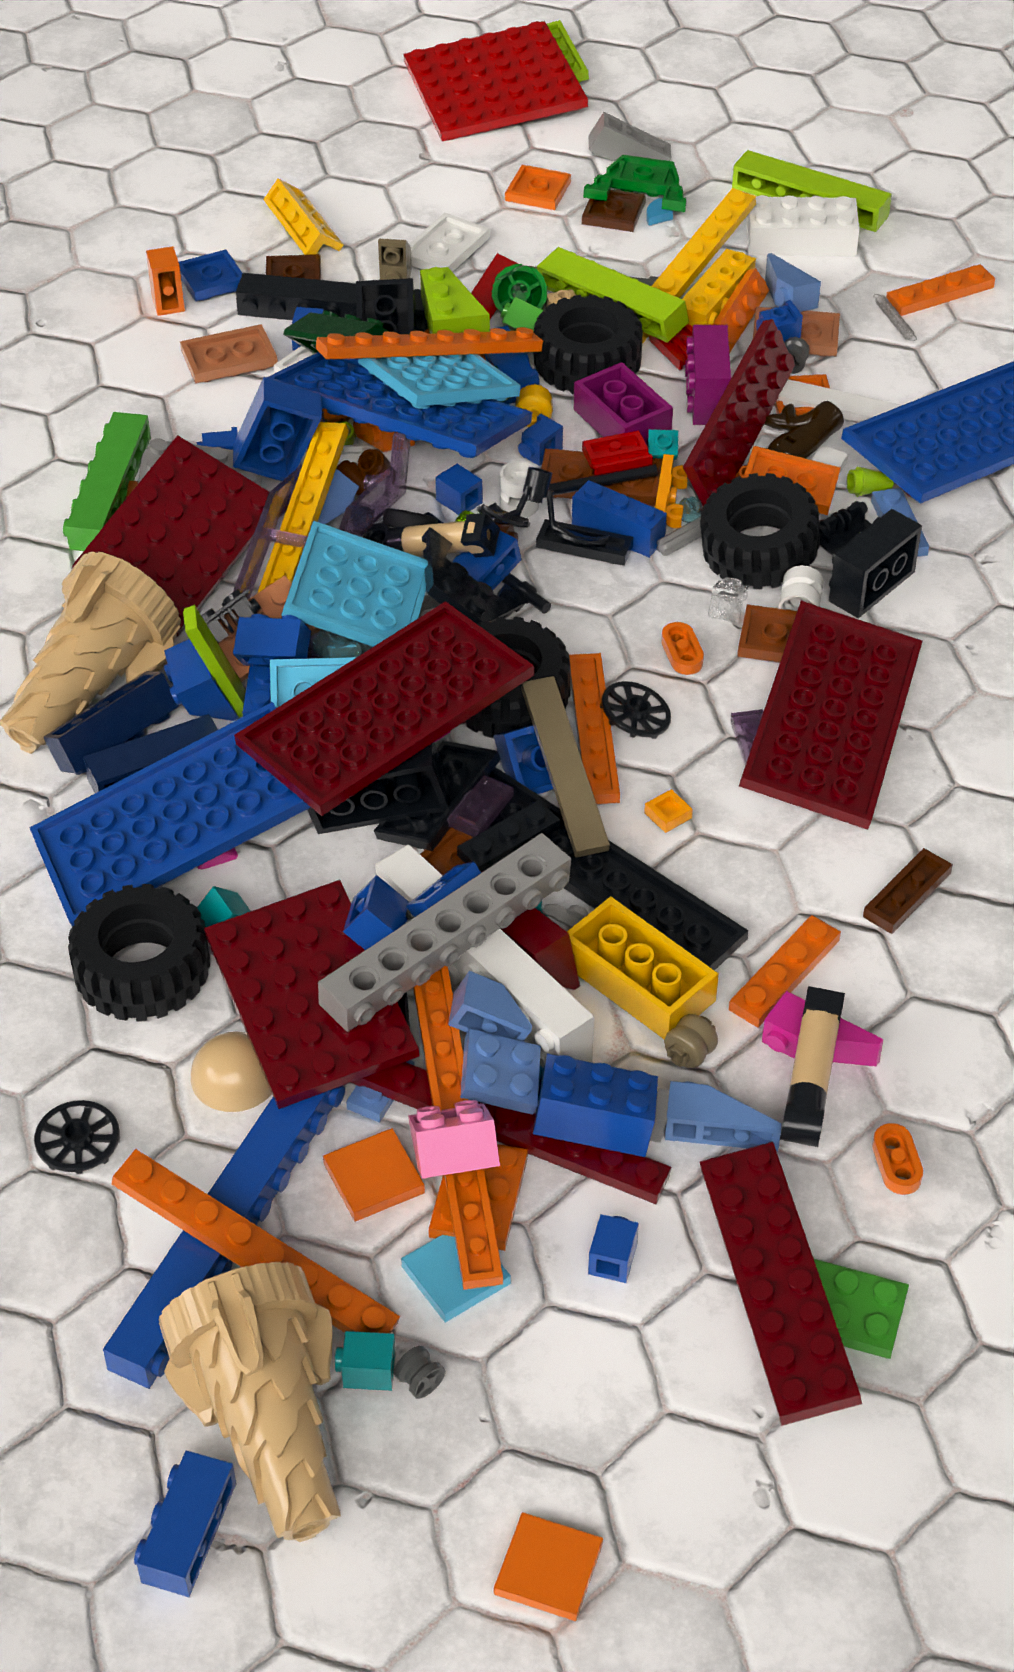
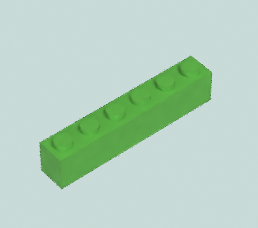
(108, 477)

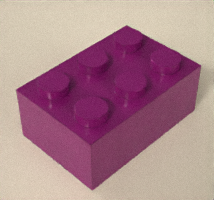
(706, 370)
(620, 403)

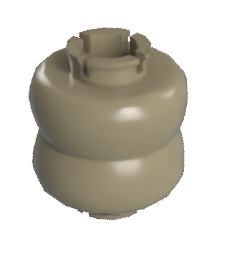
(691, 1041)

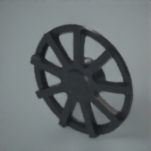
(635, 708)
(77, 1136)

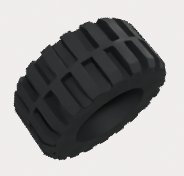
(585, 338)
(753, 503)
(539, 648)
(144, 986)

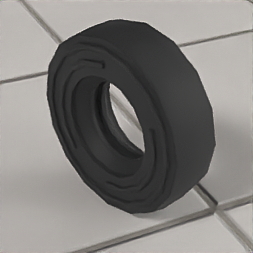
(403, 518)

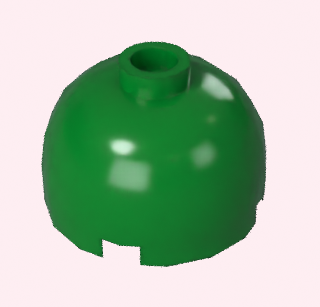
(519, 282)

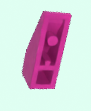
(852, 1043)

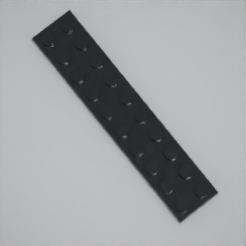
(638, 887)

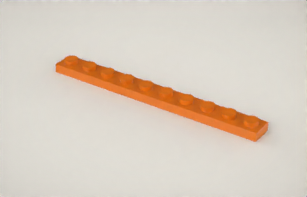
(465, 1190)

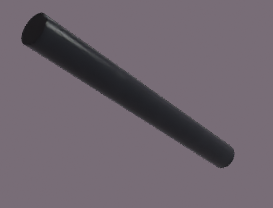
(605, 479)

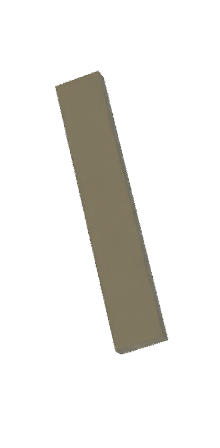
(565, 767)

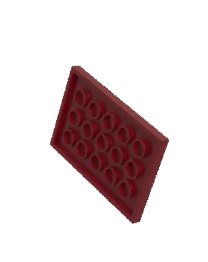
(184, 524)
(273, 975)

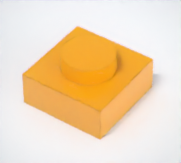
(668, 810)

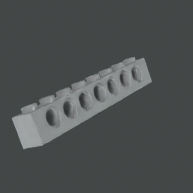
(444, 932)

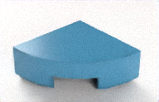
(656, 214)

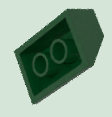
(320, 325)

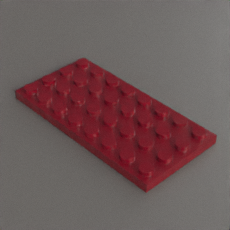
(383, 707)
(832, 715)

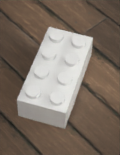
(803, 226)

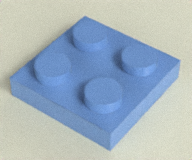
(500, 1071)

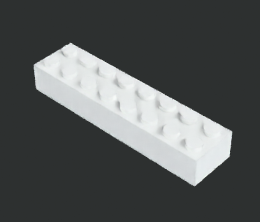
(556, 1017)

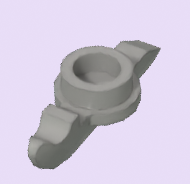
(566, 916)

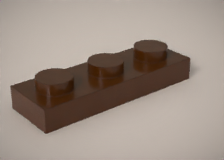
(907, 890)

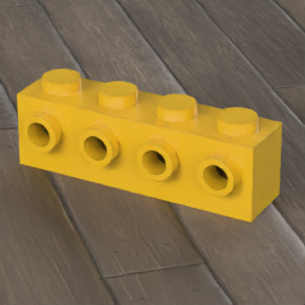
(716, 286)

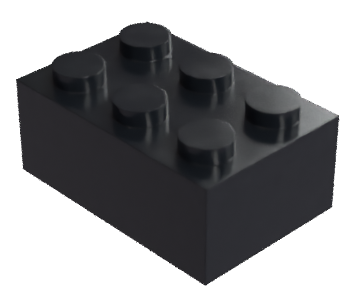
(389, 302)
(874, 563)

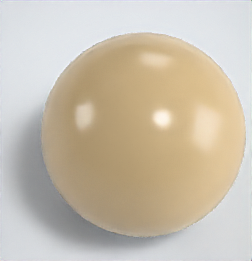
(229, 1074)

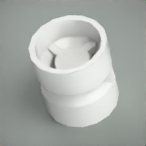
(512, 483)
(799, 585)

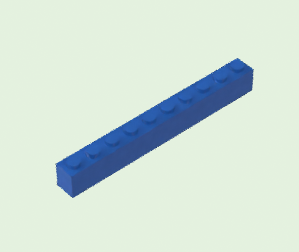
(247, 1187)

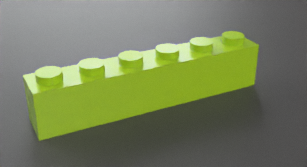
(778, 178)
(658, 311)

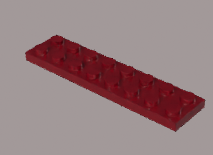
(740, 412)
(779, 1285)

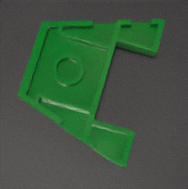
(641, 175)

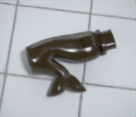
(805, 431)

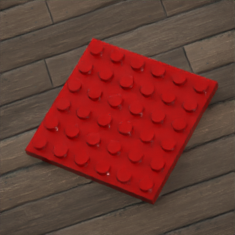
(494, 80)

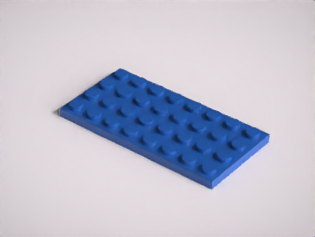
(354, 392)
(943, 436)
(163, 819)

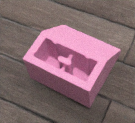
(454, 1139)

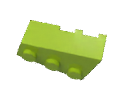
(449, 303)

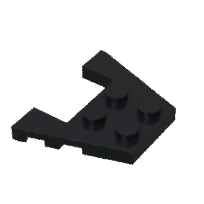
(454, 585)

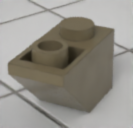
(394, 259)

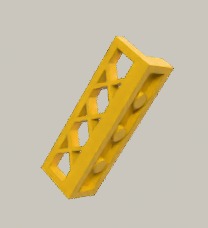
(300, 218)

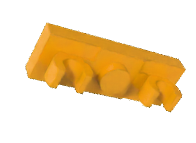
(667, 494)

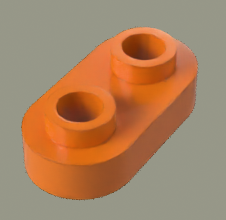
(682, 648)
(897, 1162)

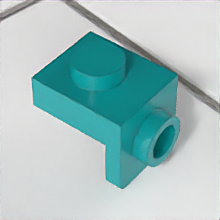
(663, 442)

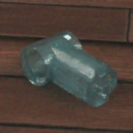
(333, 646)

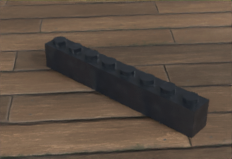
(280, 295)

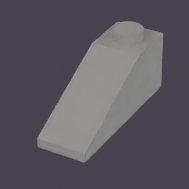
(615, 138)

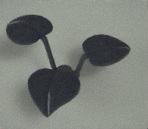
(535, 489)

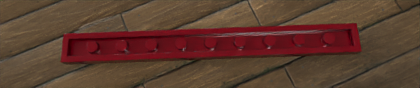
(619, 1170)

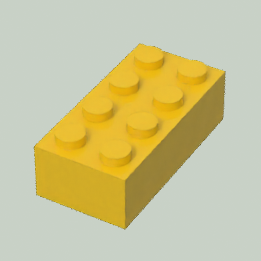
(640, 967)

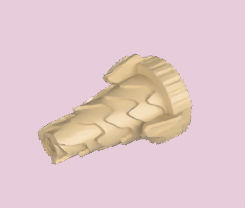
(109, 627)
(248, 1359)

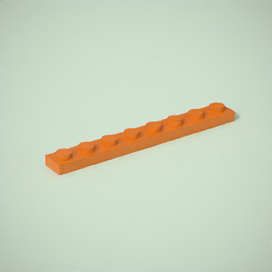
(423, 344)
(244, 1241)

